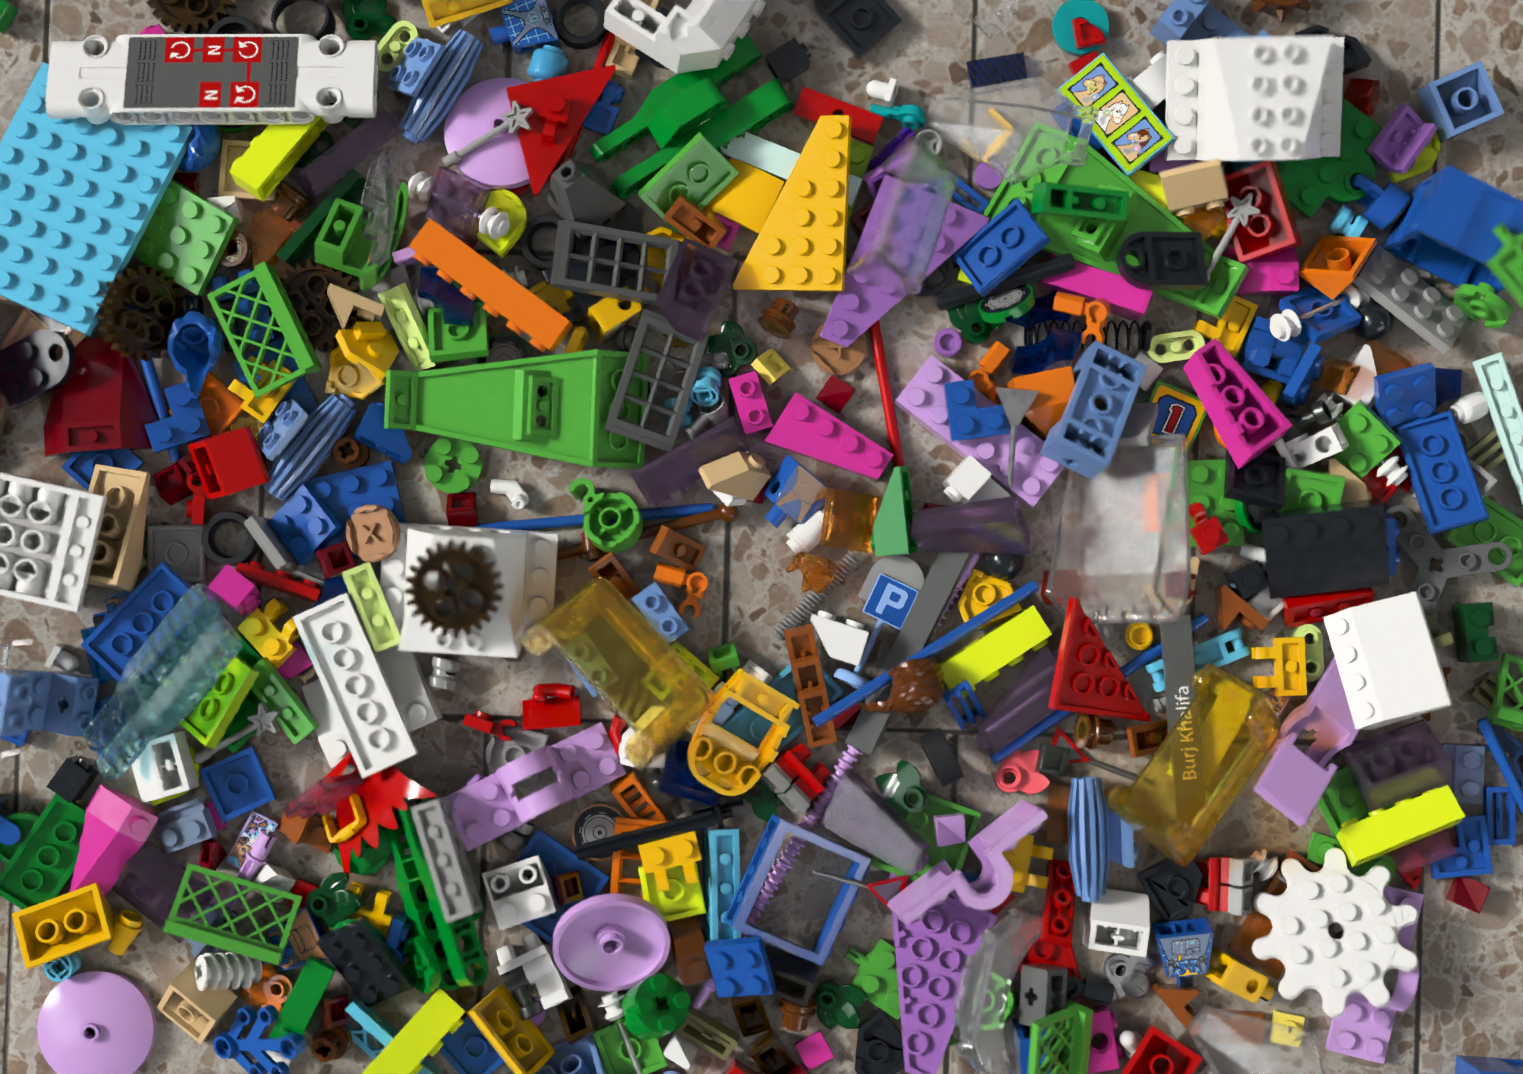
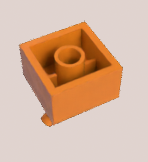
(1053, 396)

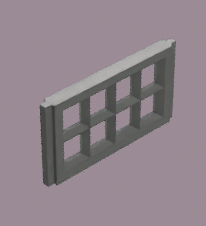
(563, 253)
(638, 431)

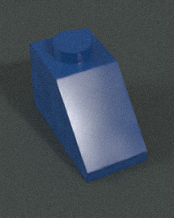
(385, 441)

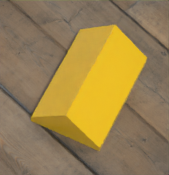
(64, 925)
(515, 1040)

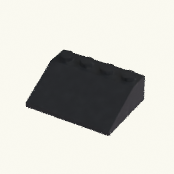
(1325, 548)

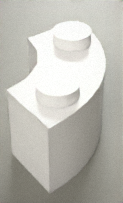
(1152, 81)

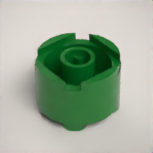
(655, 1007)

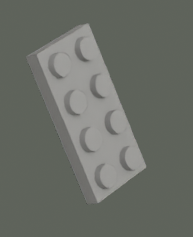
(1410, 299)

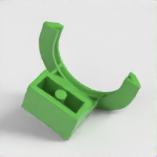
(345, 248)

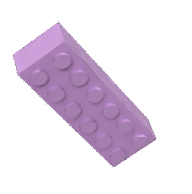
(925, 403)

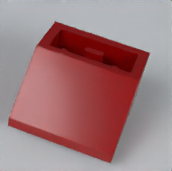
(229, 462)

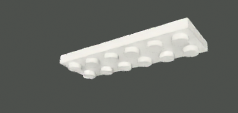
(355, 685)

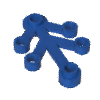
(230, 1046)

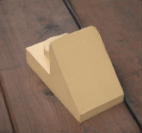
(346, 301)

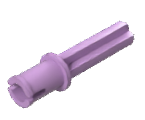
(255, 859)

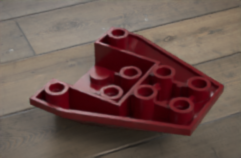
(100, 404)

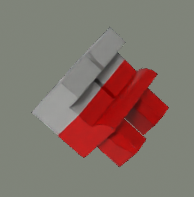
(792, 780)
(1227, 884)

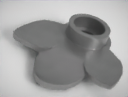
(1131, 977)

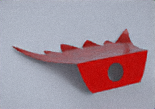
(377, 797)

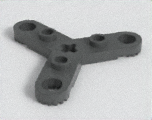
(1457, 560)

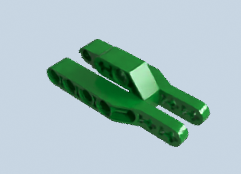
(684, 104)
(414, 873)

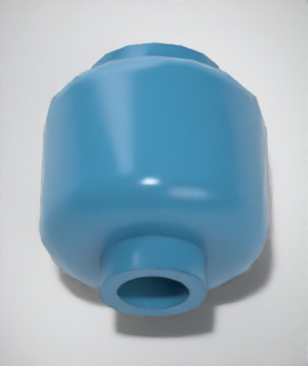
(547, 63)

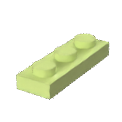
(408, 325)
(371, 607)

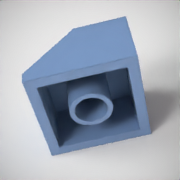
(1461, 101)

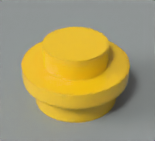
(1139, 636)

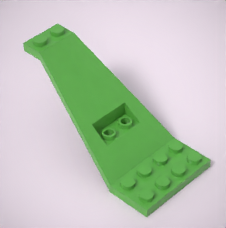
(1101, 247)
(500, 404)

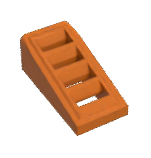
(625, 781)

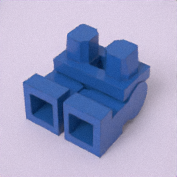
(1269, 356)

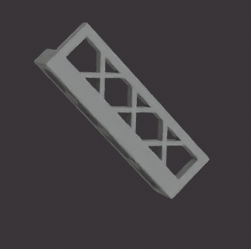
(446, 859)

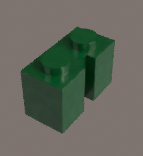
(1471, 632)

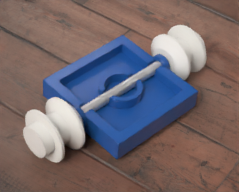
(1317, 314)

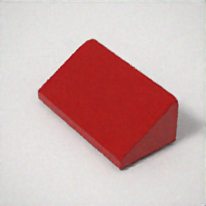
(552, 714)

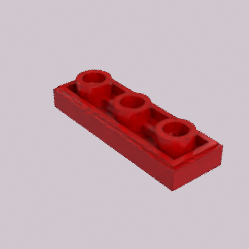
(815, 104)
(280, 581)
(1058, 916)

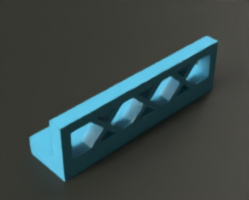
(721, 880)
(380, 1029)

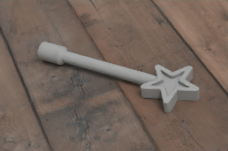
(515, 119)
(1241, 212)
(261, 722)

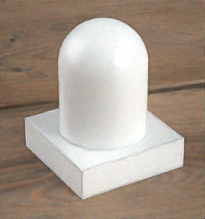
(883, 90)
(62, 659)
(1129, 1042)

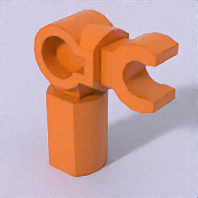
(1095, 311)
(989, 365)
(695, 583)

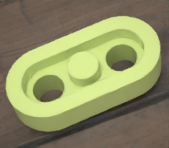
(393, 46)
(1174, 346)
(1313, 651)

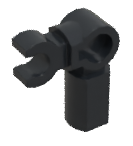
(1088, 989)

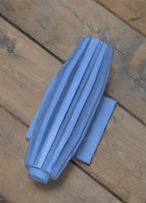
(434, 80)
(302, 441)
(1095, 838)

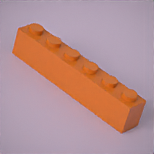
(491, 285)

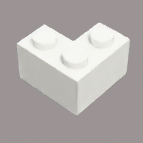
(972, 483)

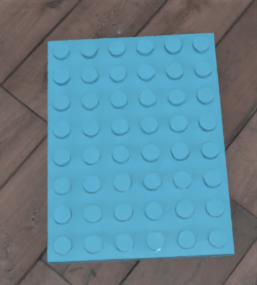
(76, 204)

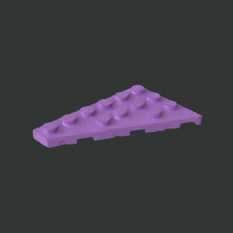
(866, 302)
(928, 975)

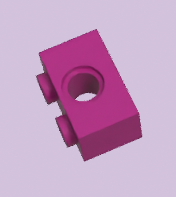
(750, 403)
(235, 591)
(1105, 1055)

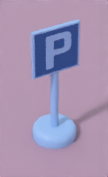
(890, 604)

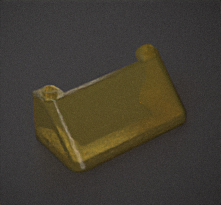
(625, 665)
(1199, 765)

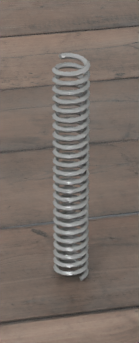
(812, 599)

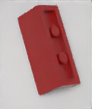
(1313, 607)

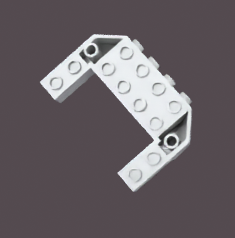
(685, 38)

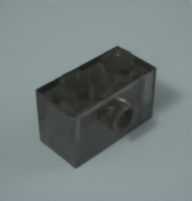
(792, 975)

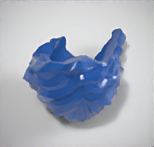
(201, 149)
(195, 348)

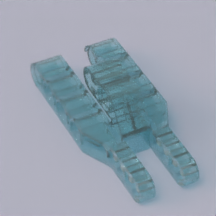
(141, 713)

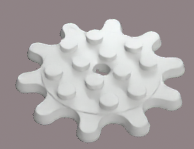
(1328, 964)

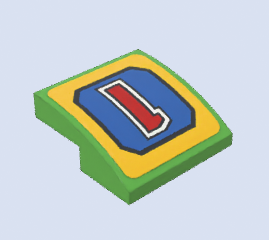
(1178, 411)

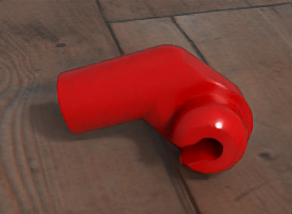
(556, 690)
(616, 731)

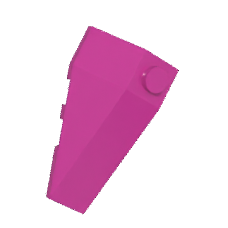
(1269, 275)
(111, 835)

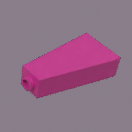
(1096, 283)

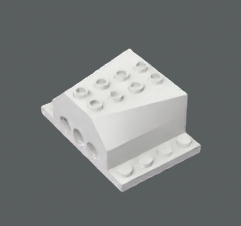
(1254, 98)
(47, 540)
(528, 592)

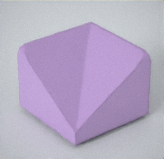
(949, 829)

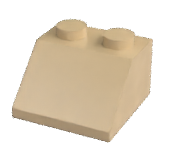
(1195, 187)
(193, 1009)

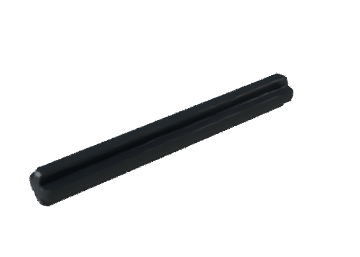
(1018, 278)
(645, 835)

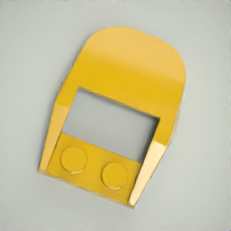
(723, 758)

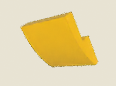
(747, 197)

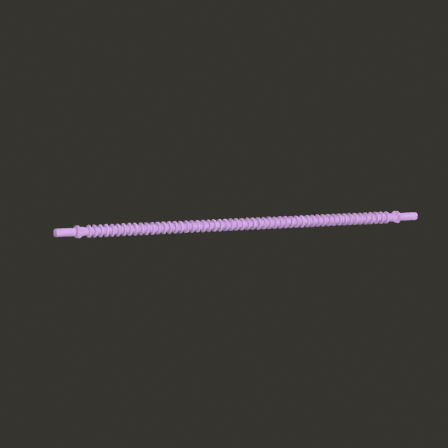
(811, 819)

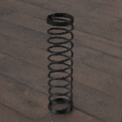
(1144, 333)

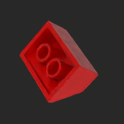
(1275, 226)
(1162, 1055)

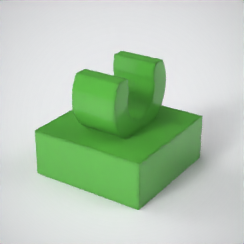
(723, 658)

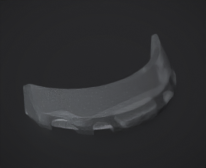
(986, 986)

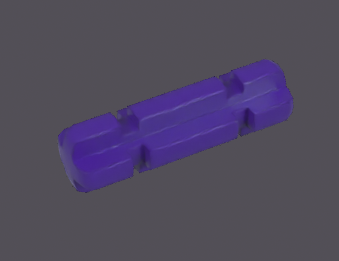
(891, 147)

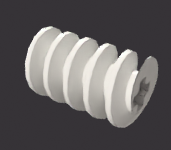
(226, 970)

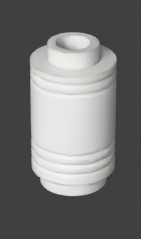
(806, 535)

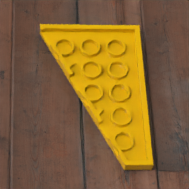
(807, 228)

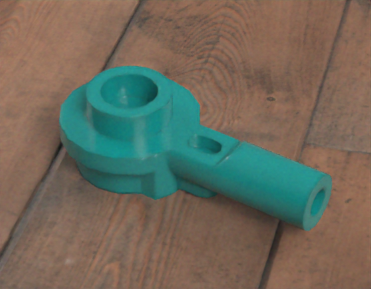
(909, 115)

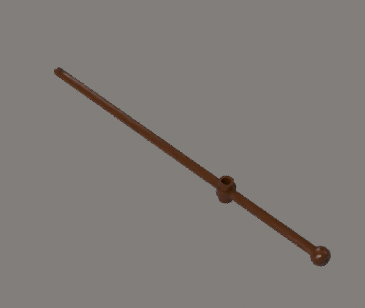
(592, 553)

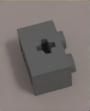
(1041, 992)

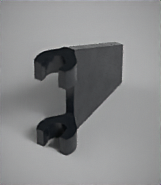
(578, 271)

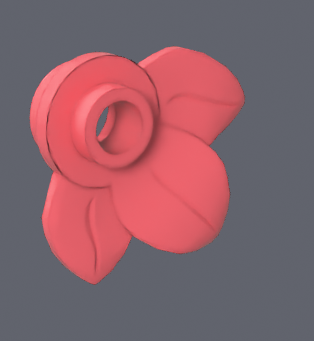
(1023, 768)

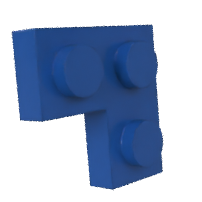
(966, 419)
(185, 425)
(1472, 851)

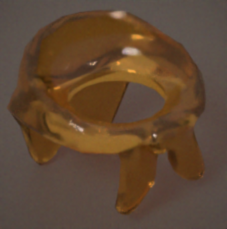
(816, 571)

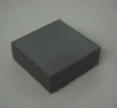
(1052, 759)

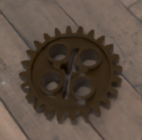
(182, 14)
(152, 290)
(306, 313)
(428, 595)

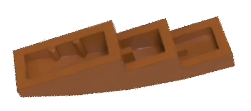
(809, 683)

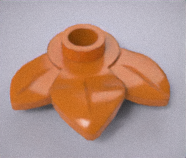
(266, 990)

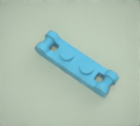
(1207, 651)

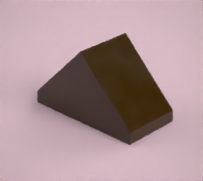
(750, 1014)
(577, 1016)
(771, 1054)

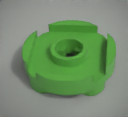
(1483, 304)
(460, 480)

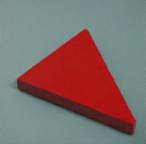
(543, 156)
(1088, 674)

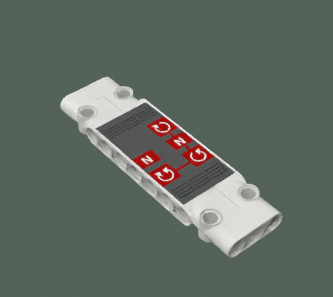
(212, 79)

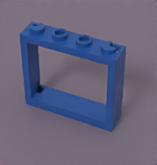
(758, 871)

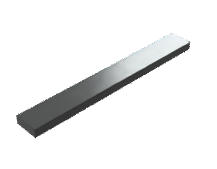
(912, 638)

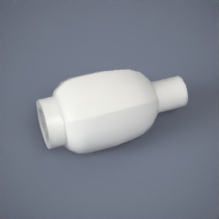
(1470, 407)

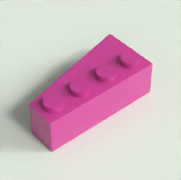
(1235, 403)
(822, 437)

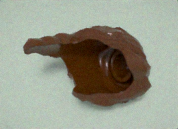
(914, 688)

